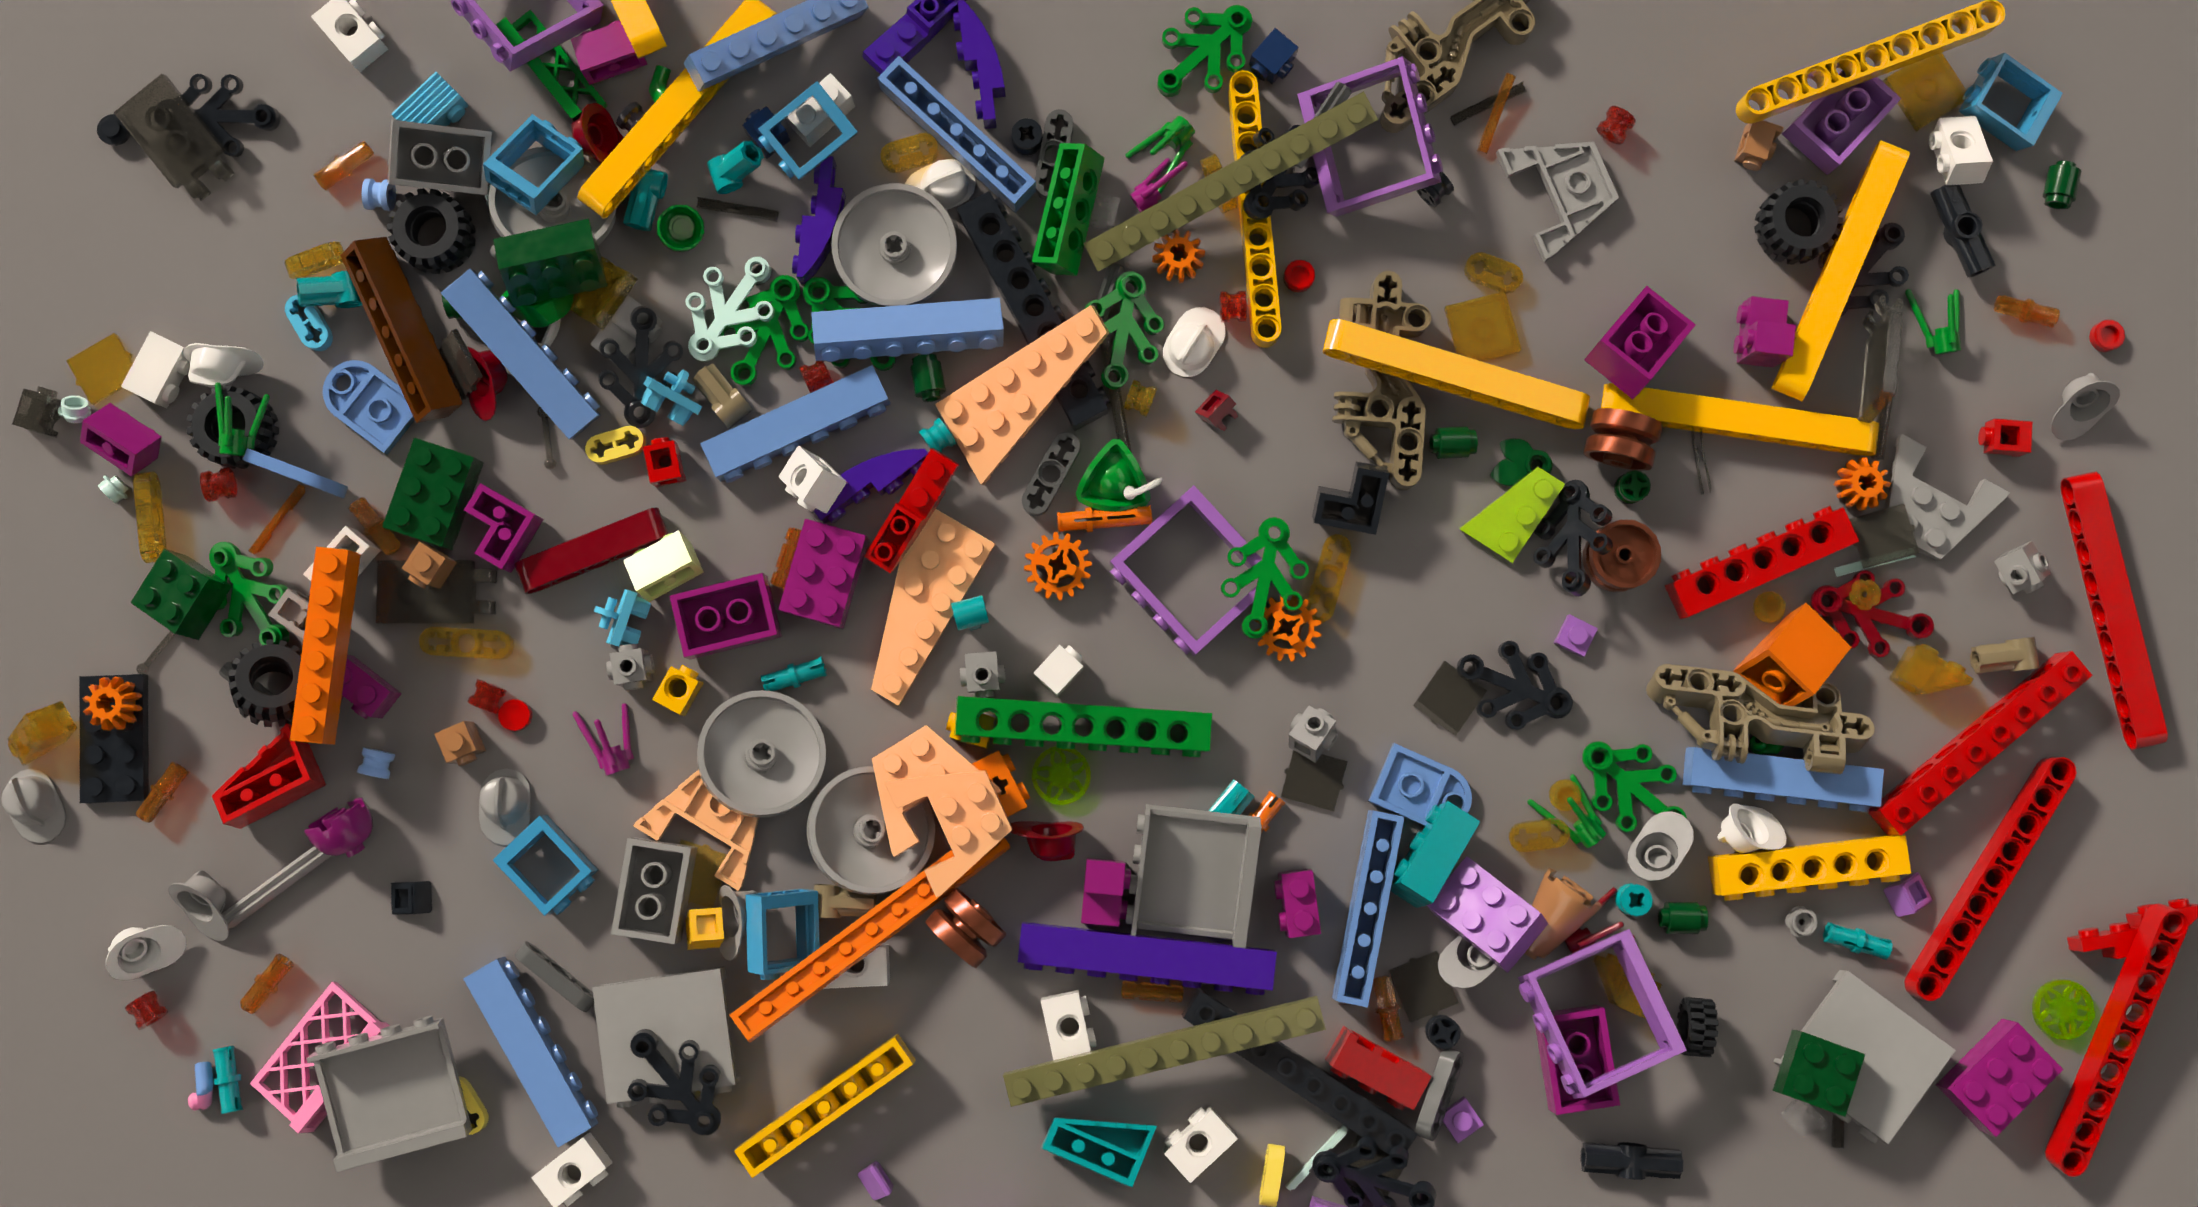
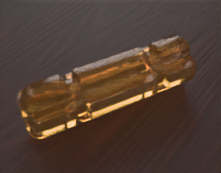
(785, 558)
(1152, 991)

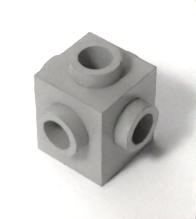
(2023, 568)
(982, 662)
(642, 667)
(1312, 733)

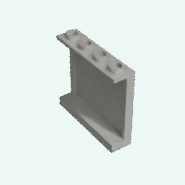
(1194, 873)
(676, 1010)
(1898, 1051)
(391, 1092)

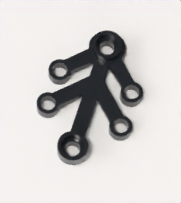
(213, 116)
(1281, 180)
(1865, 279)
(641, 370)
(1572, 533)
(1520, 687)
(677, 1087)
(1336, 1168)

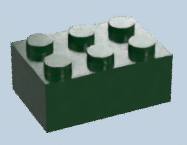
(550, 262)
(433, 494)

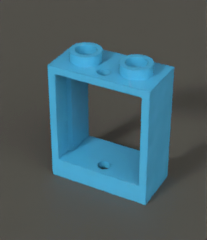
(832, 111)
(2034, 119)
(519, 189)
(523, 842)
(806, 929)

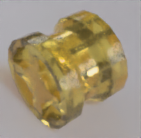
(1140, 398)

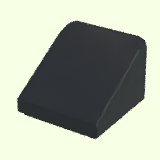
(411, 897)

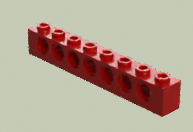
(1980, 743)

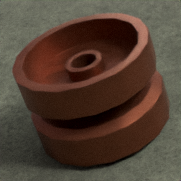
(1623, 439)
(1640, 553)
(962, 931)

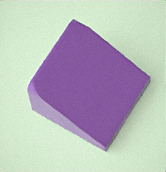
(1908, 895)
(875, 1181)

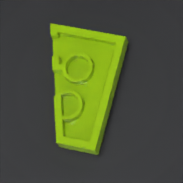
(1515, 515)

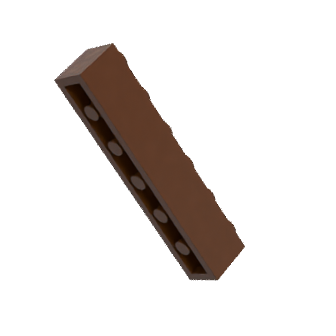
(401, 329)

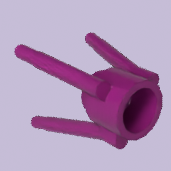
(1147, 193)
(611, 758)

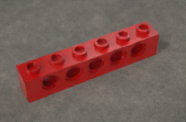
(1836, 535)

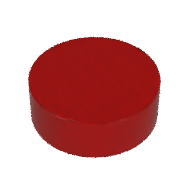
(1299, 276)
(2107, 336)
(515, 715)

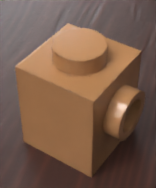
(428, 566)
(460, 743)

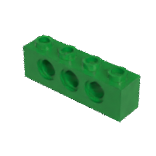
(1068, 209)

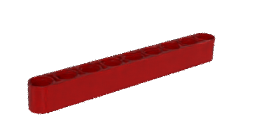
(2113, 610)
(2004, 873)
(2121, 1054)

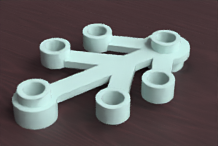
(726, 313)

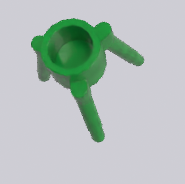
(1174, 134)
(1946, 338)
(234, 440)
(1587, 827)

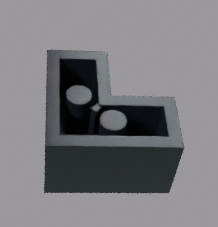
(1356, 508)

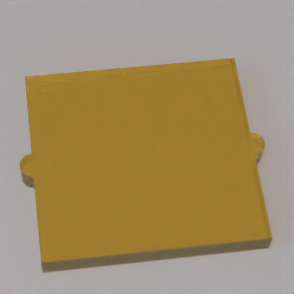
(101, 368)
(704, 883)

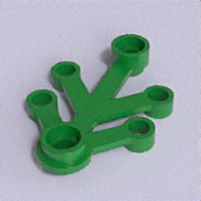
(1208, 46)
(827, 302)
(1126, 325)
(770, 328)
(1266, 572)
(245, 591)
(1626, 781)

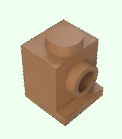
(1757, 144)

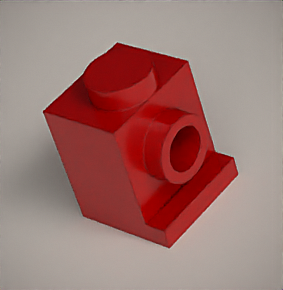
(2015, 434)
(654, 453)

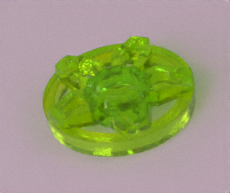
(1061, 775)
(2063, 1009)

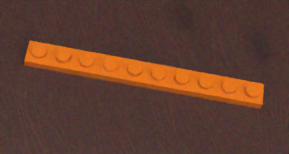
(847, 949)

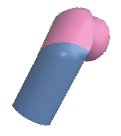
(204, 1087)

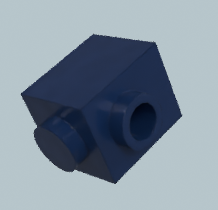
(1273, 57)
(756, 120)

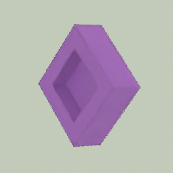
(1575, 635)
(1461, 1120)

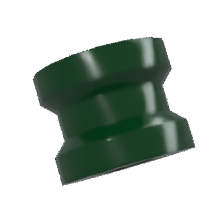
(1639, 486)

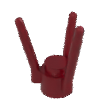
(1584, 938)

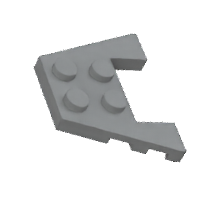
(1575, 185)
(1937, 517)

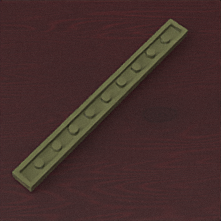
(1231, 181)
(1164, 1051)

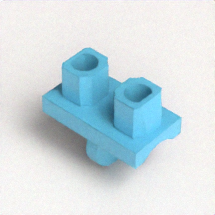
(683, 406)
(629, 604)

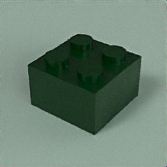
(181, 594)
(1819, 1072)

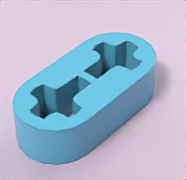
(303, 326)

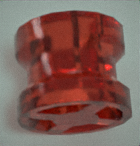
(1616, 125)
(1233, 306)
(816, 375)
(218, 484)
(487, 696)
(146, 1010)

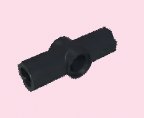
(1971, 246)
(1631, 1160)

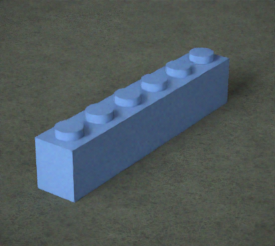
(769, 39)
(957, 134)
(907, 329)
(521, 354)
(795, 424)
(1783, 777)
(1368, 908)
(531, 1050)

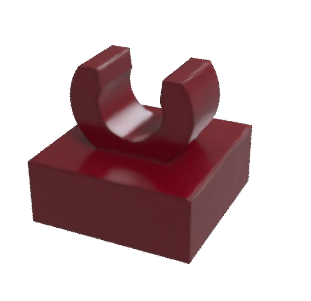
(1216, 408)

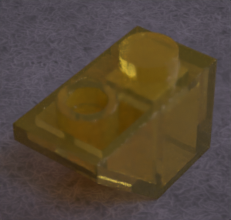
(1925, 672)
(41, 732)
(1617, 985)

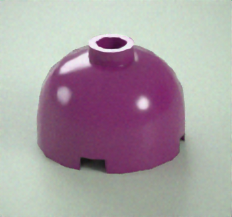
(342, 829)

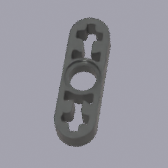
(1049, 131)
(1054, 449)
(555, 976)
(1439, 1094)

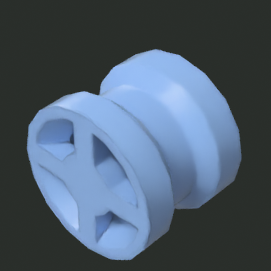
(378, 194)
(376, 763)

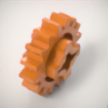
(1044, 561)
(1295, 640)

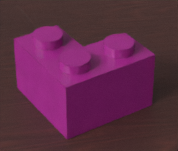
(1764, 332)
(510, 527)
(1104, 892)

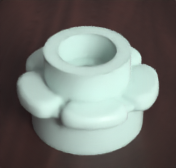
(74, 409)
(114, 488)

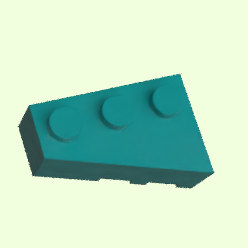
(1433, 854)
(1102, 1147)

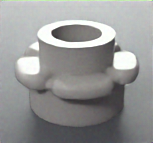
(1807, 927)

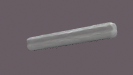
(273, 886)

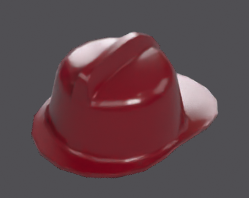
(596, 132)
(491, 384)
(1049, 840)

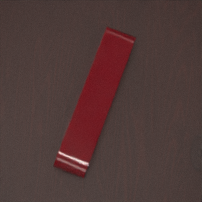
(591, 550)

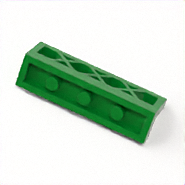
(541, 70)

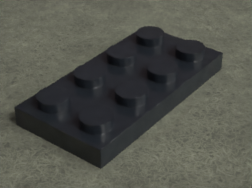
(114, 761)

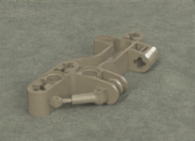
(1448, 51)
(1388, 390)
(1816, 727)

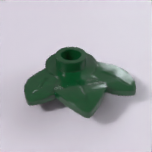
(1518, 461)

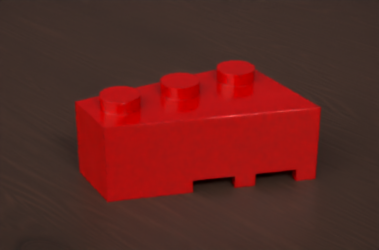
(269, 782)
(1377, 1069)

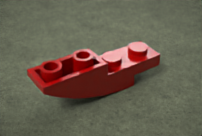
(912, 511)
(2118, 940)

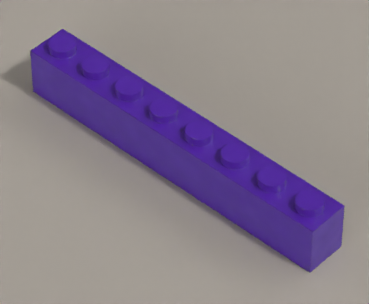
(1146, 956)

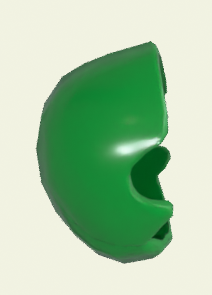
(680, 228)

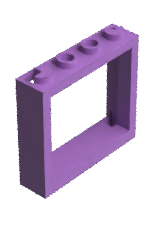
(587, 16)
(1324, 160)
(1145, 597)
(1648, 999)

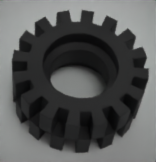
(1698, 1026)

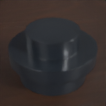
(112, 130)

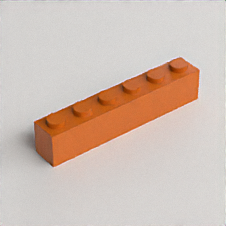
(325, 646)

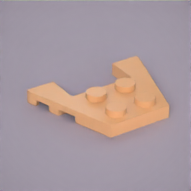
(914, 756)
(698, 806)
(967, 813)

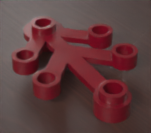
(1865, 617)

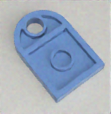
(370, 405)
(295, 473)
(1415, 783)

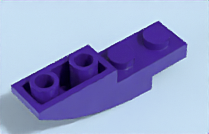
(910, 32)
(979, 55)
(817, 230)
(881, 472)

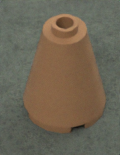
(1564, 907)

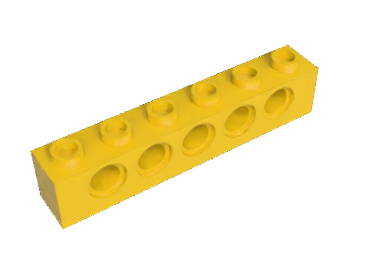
(1889, 850)
(825, 1105)

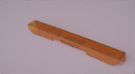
(1496, 113)
(288, 505)

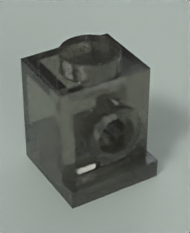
(38, 411)

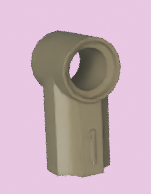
(726, 401)
(2011, 656)
(838, 902)

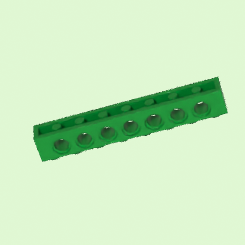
(1195, 725)

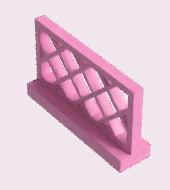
(313, 1107)

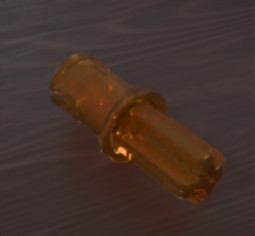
(343, 165)
(2027, 310)
(373, 526)
(162, 792)
(266, 983)
(1387, 1008)

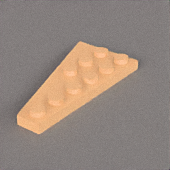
(1010, 398)
(928, 580)

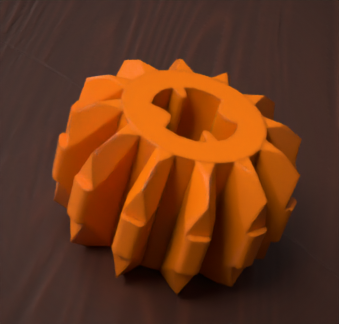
(1190, 254)
(1873, 482)
(124, 703)

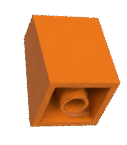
(1794, 657)

